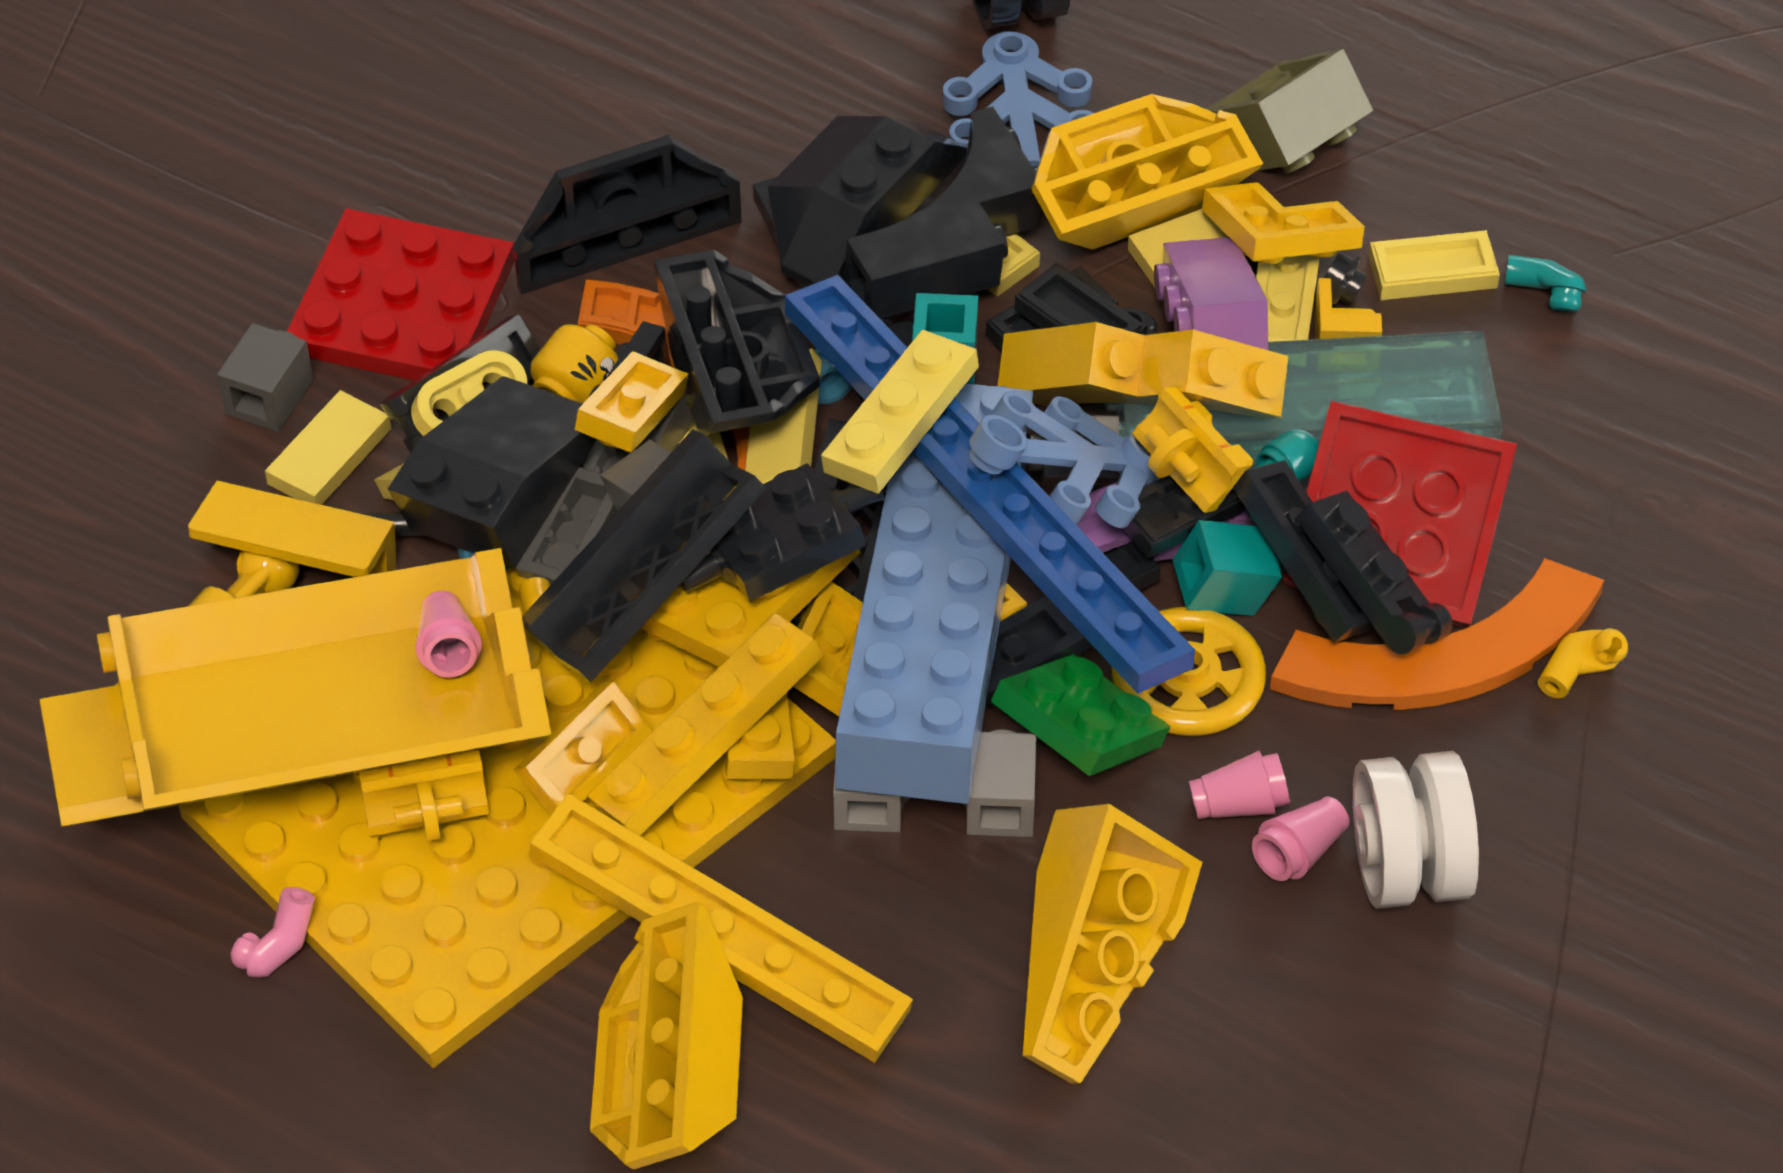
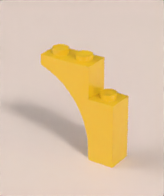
(1121, 366)

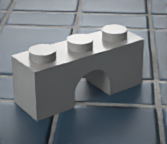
(999, 796)

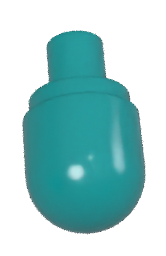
(1295, 447)

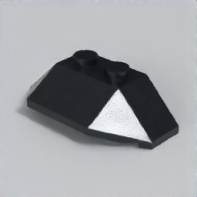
(851, 183)
(623, 210)
(733, 341)

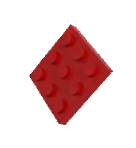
(399, 294)
(1426, 493)

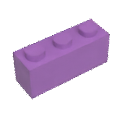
(1212, 291)

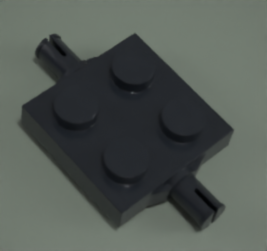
(786, 534)

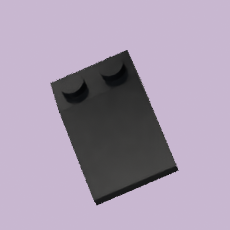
(493, 469)

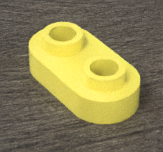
(460, 385)

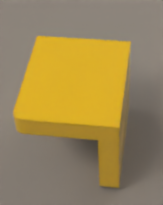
(1342, 322)

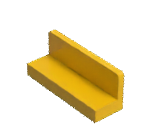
(295, 531)

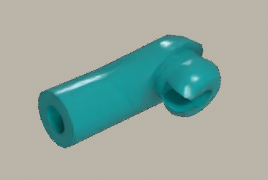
(1548, 275)

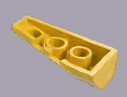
(1099, 916)

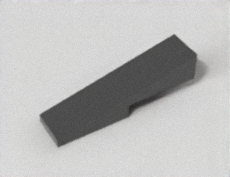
(586, 503)

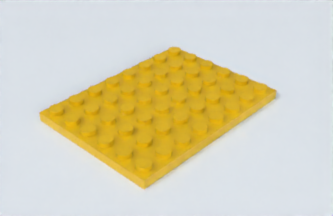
(470, 921)

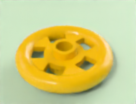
(1241, 685)

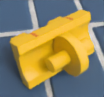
(1190, 449)
(424, 793)

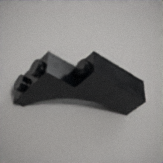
(959, 237)

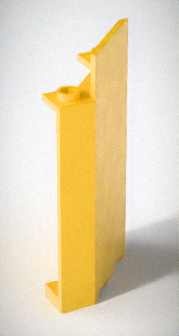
(289, 691)

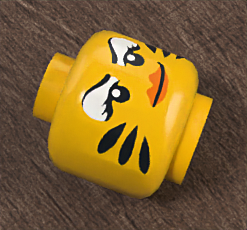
(574, 361)

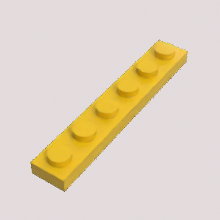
(758, 946)

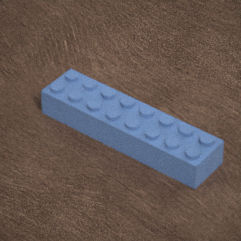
(924, 638)

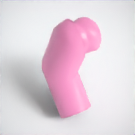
(284, 940)

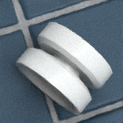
(1415, 829)

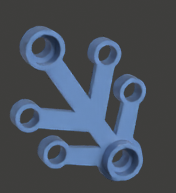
(1011, 61)
(1002, 442)

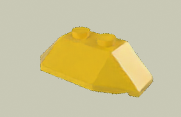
(1137, 167)
(668, 1042)

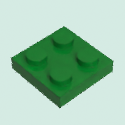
(1081, 713)

